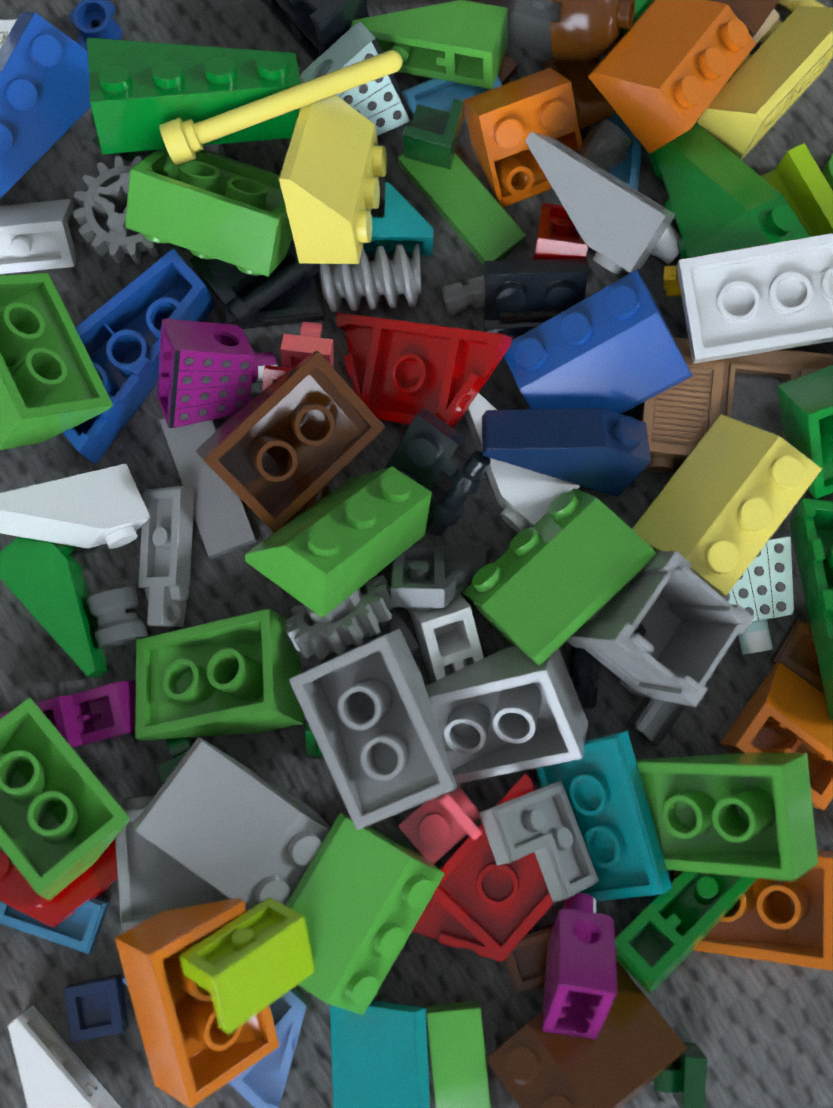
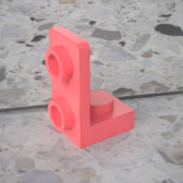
(441, 824)

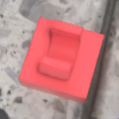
(298, 347)

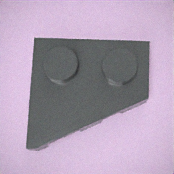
(434, 574)

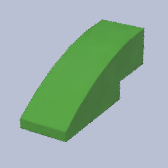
(458, 1055)

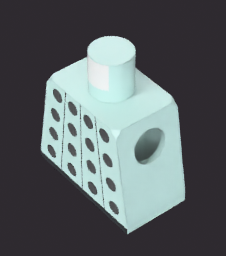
(376, 100)
(765, 592)

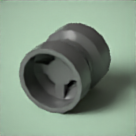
(116, 617)

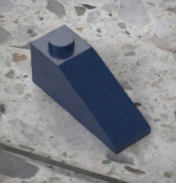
(573, 445)

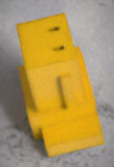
(671, 281)

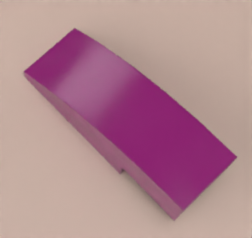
(93, 714)

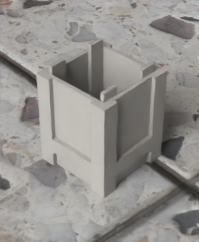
(678, 635)

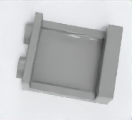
(150, 877)

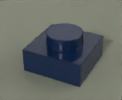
(96, 1008)

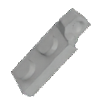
(167, 554)

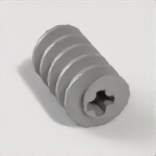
(373, 279)

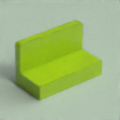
(804, 190)
(251, 962)

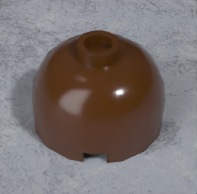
(589, 27)

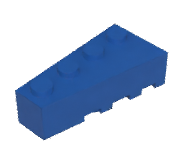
(40, 93)
(126, 344)

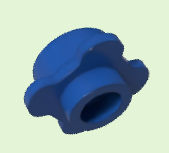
(92, 11)

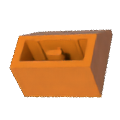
(502, 122)
(788, 718)

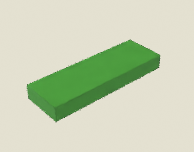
(466, 207)

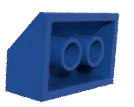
(599, 353)

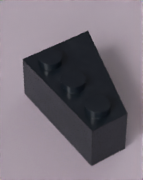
(317, 22)

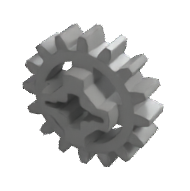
(108, 198)
(345, 624)

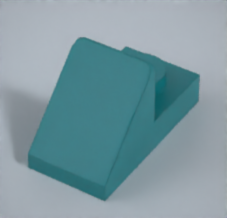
(400, 227)

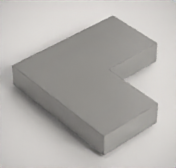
(543, 825)

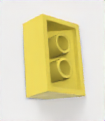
(771, 79)
(332, 182)
(727, 500)

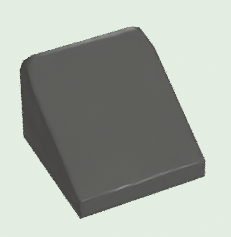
(654, 719)

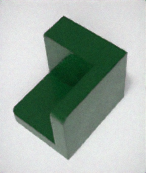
(434, 134)

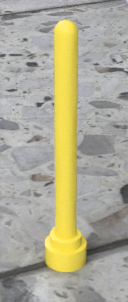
(186, 138)

